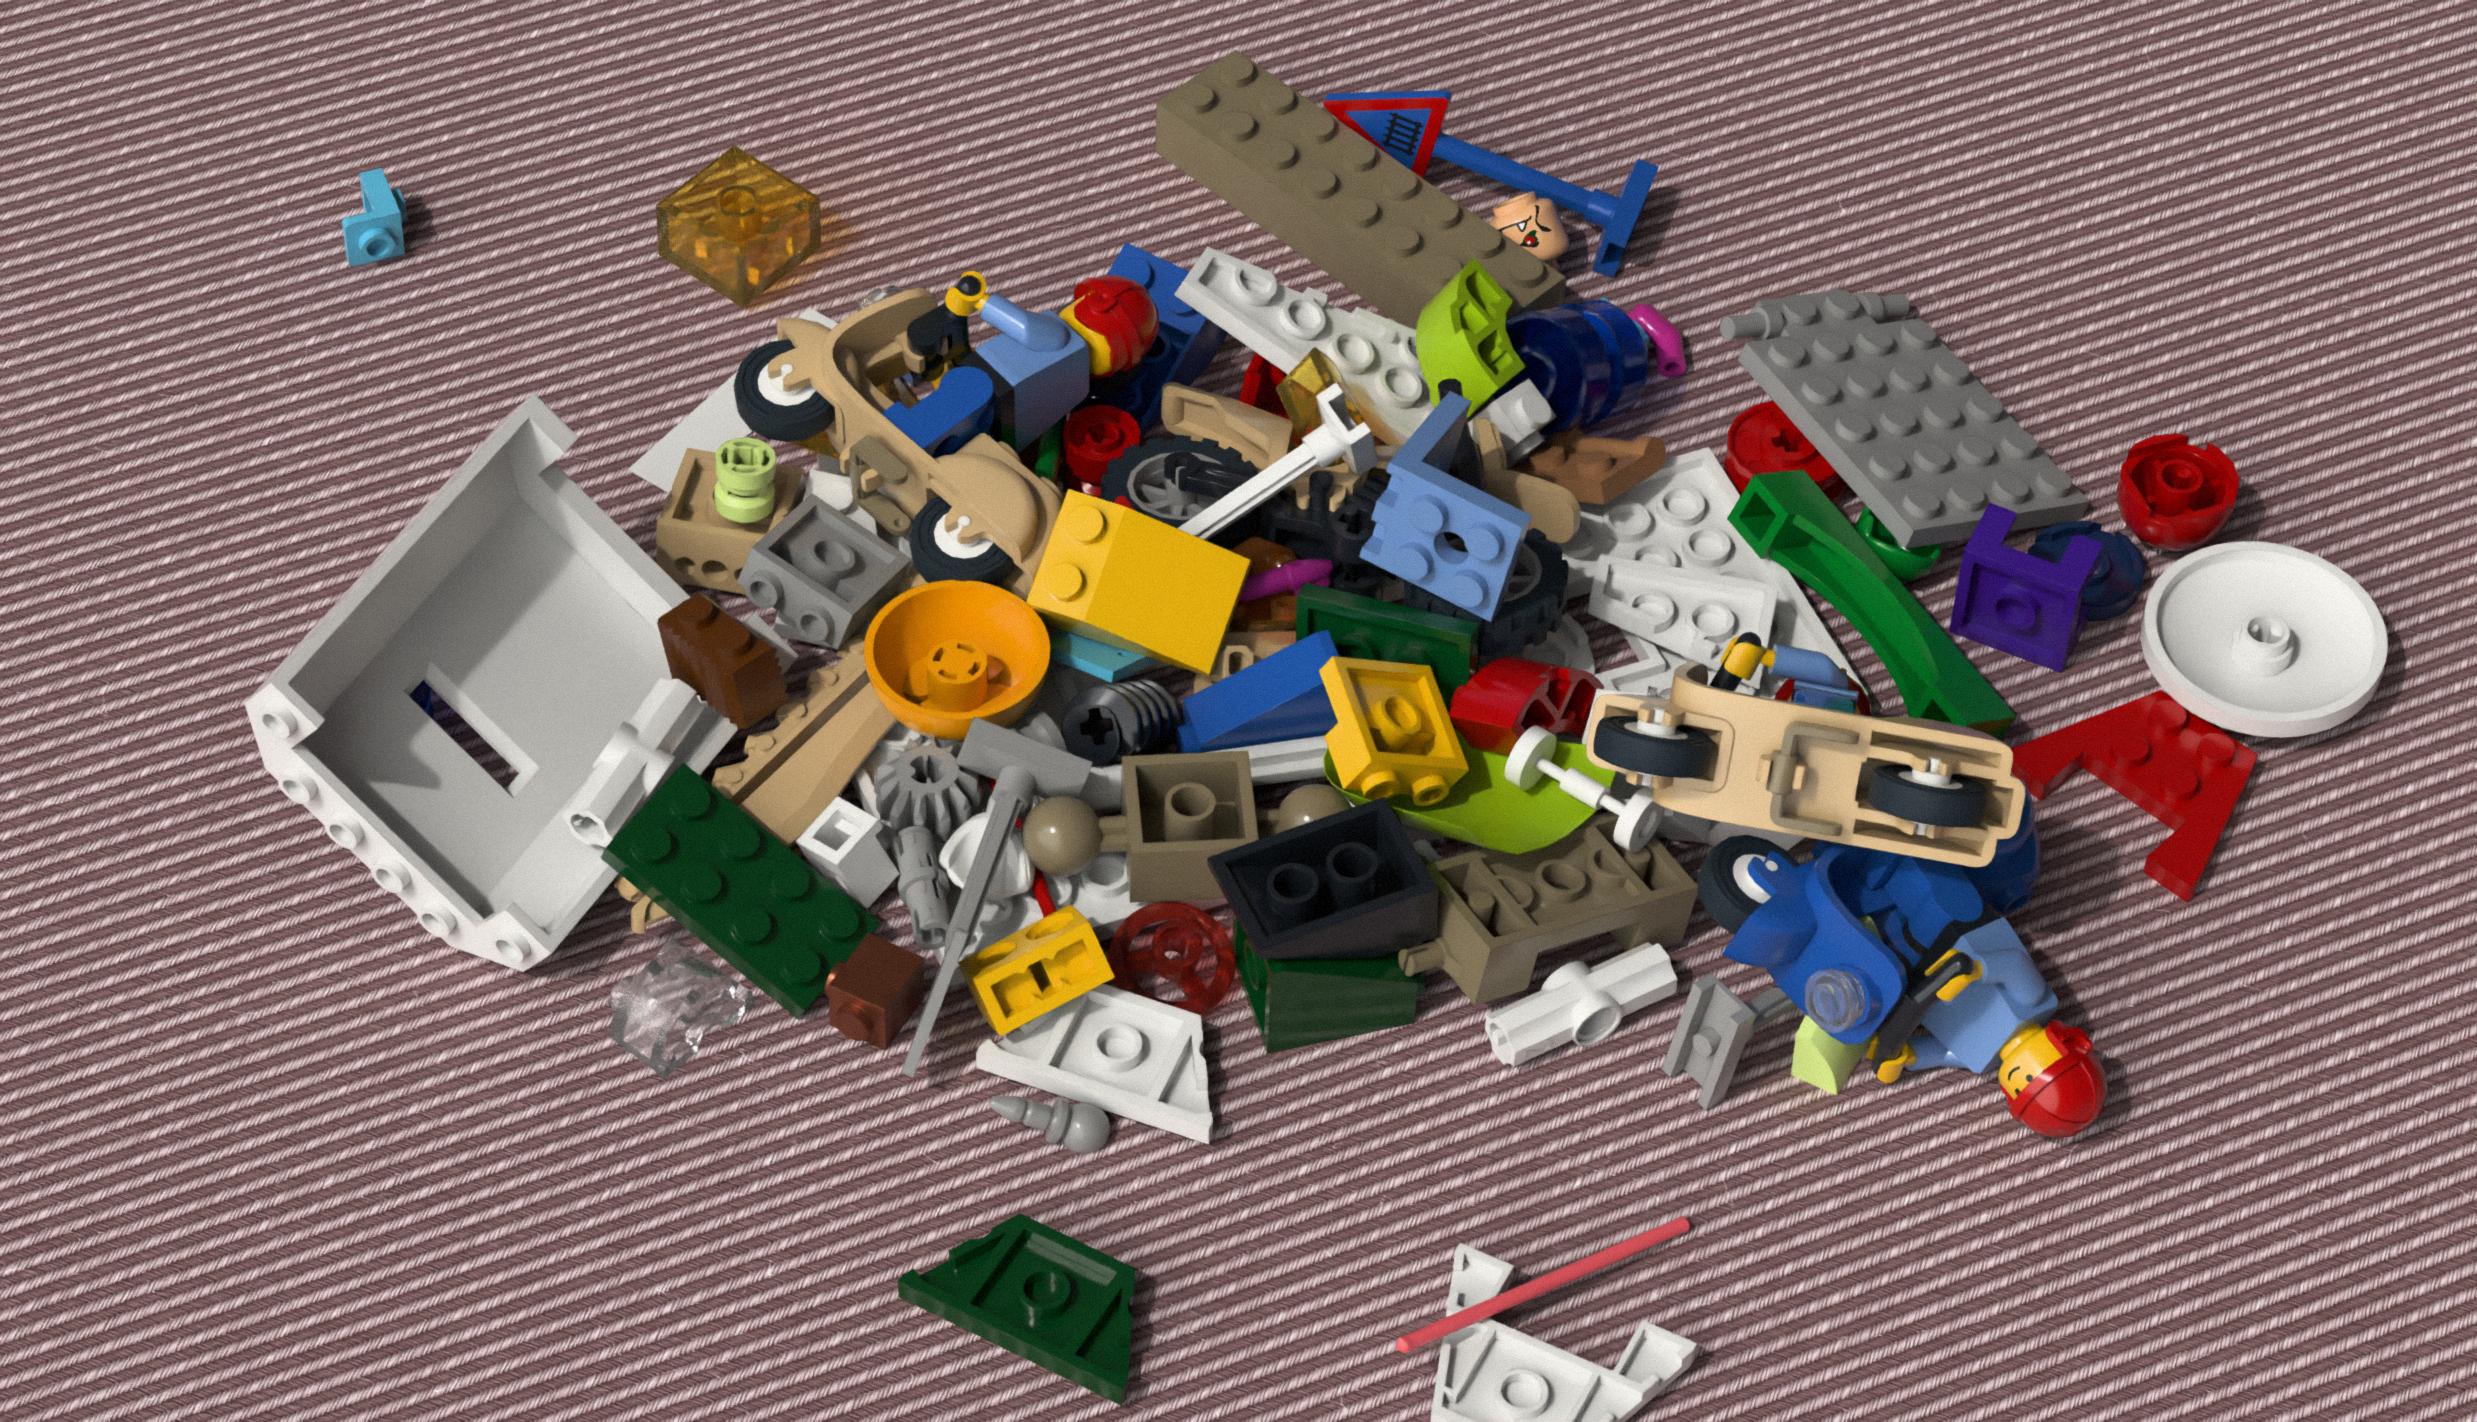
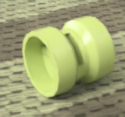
(745, 480)

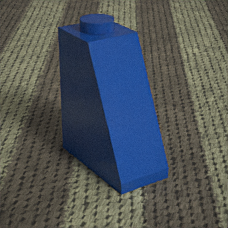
(1263, 703)

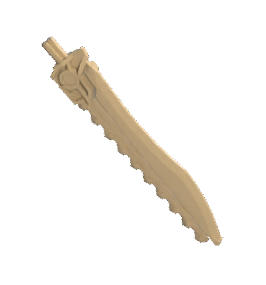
(804, 760)

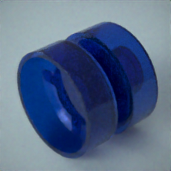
(1581, 360)

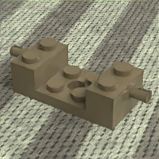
(1504, 912)

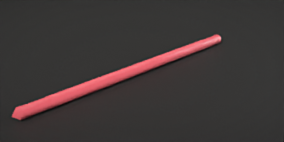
(1542, 1285)

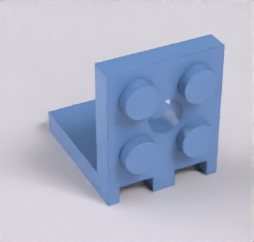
(1427, 502)

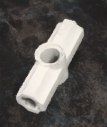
(633, 762)
(1581, 1004)

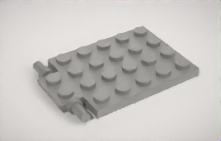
(1899, 416)

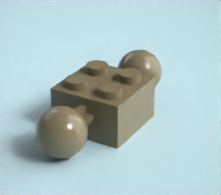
(1169, 823)

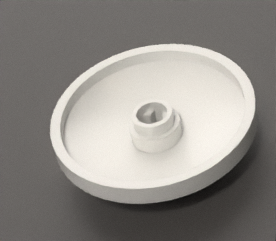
(2264, 639)

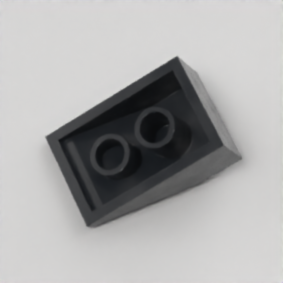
(1331, 887)

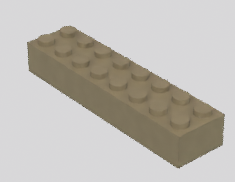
(1336, 194)

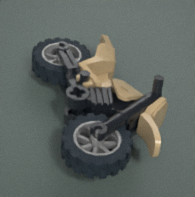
(1331, 508)

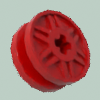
(1769, 442)

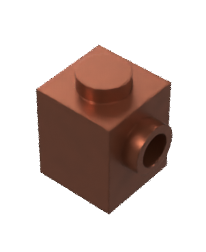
(875, 991)

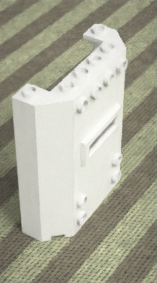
(534, 633)

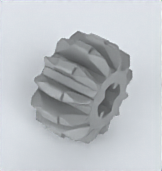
(926, 789)

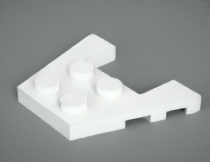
(1512, 1377)

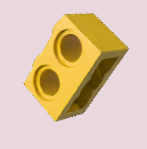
(1036, 969)

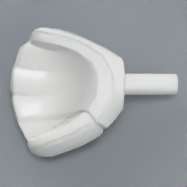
(1015, 869)

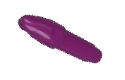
(1289, 577)

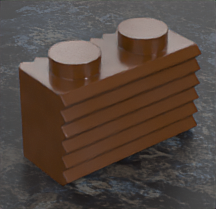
(722, 660)

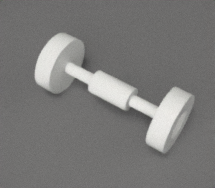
(1533, 757)

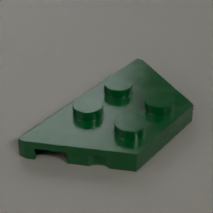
(1038, 1300)

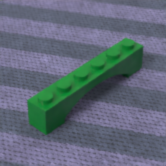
(1803, 531)

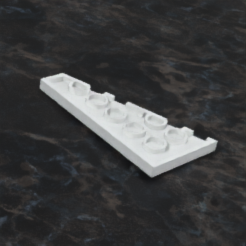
(1285, 325)

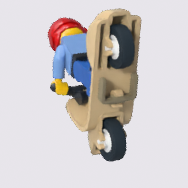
(955, 451)
(1810, 759)

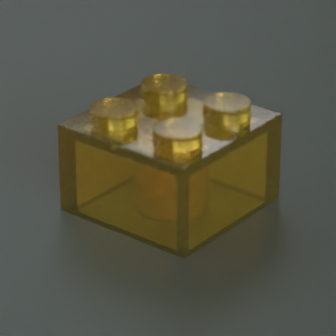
(738, 226)

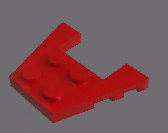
(2160, 761)

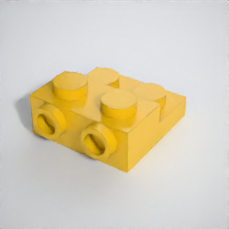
(1391, 730)

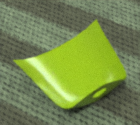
(1490, 809)

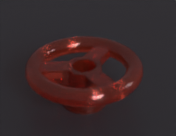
(1179, 936)

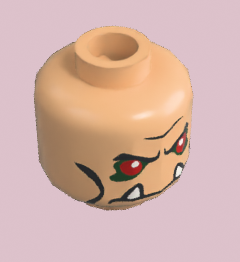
(1533, 225)

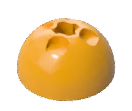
(956, 656)

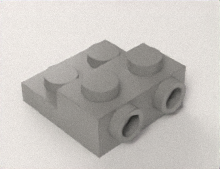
(821, 571)

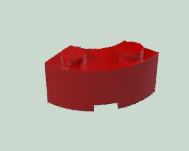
(1519, 694)

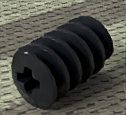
(1120, 721)

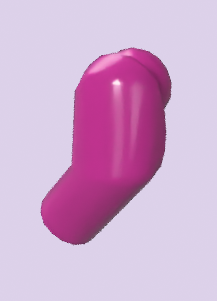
(1665, 338)

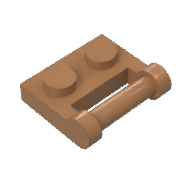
(1594, 466)

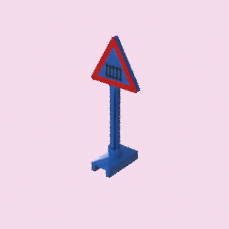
(1410, 131)

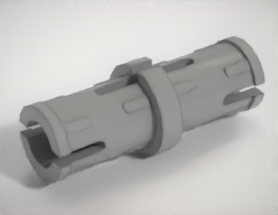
(923, 886)

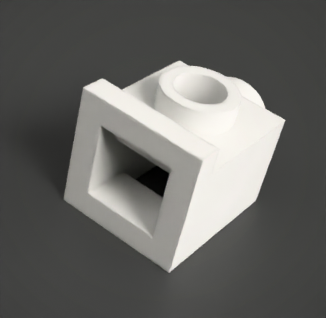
(1518, 419)
(849, 851)

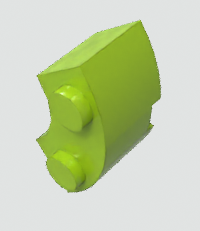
(1466, 337)

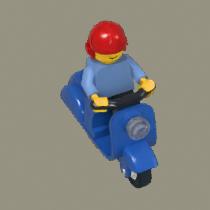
(1939, 961)

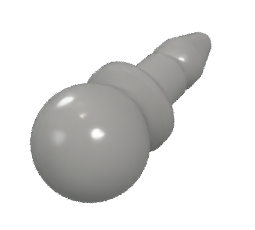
(1080, 1128)

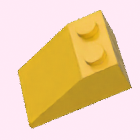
(1137, 584)

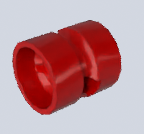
(1091, 442)

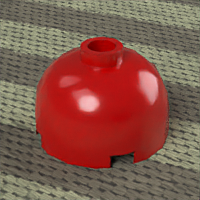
(2176, 492)

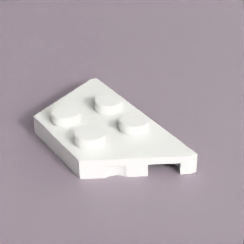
(1115, 1054)

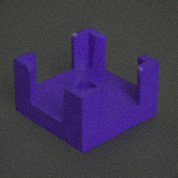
(2019, 599)

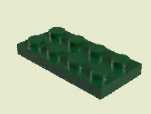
(739, 890)

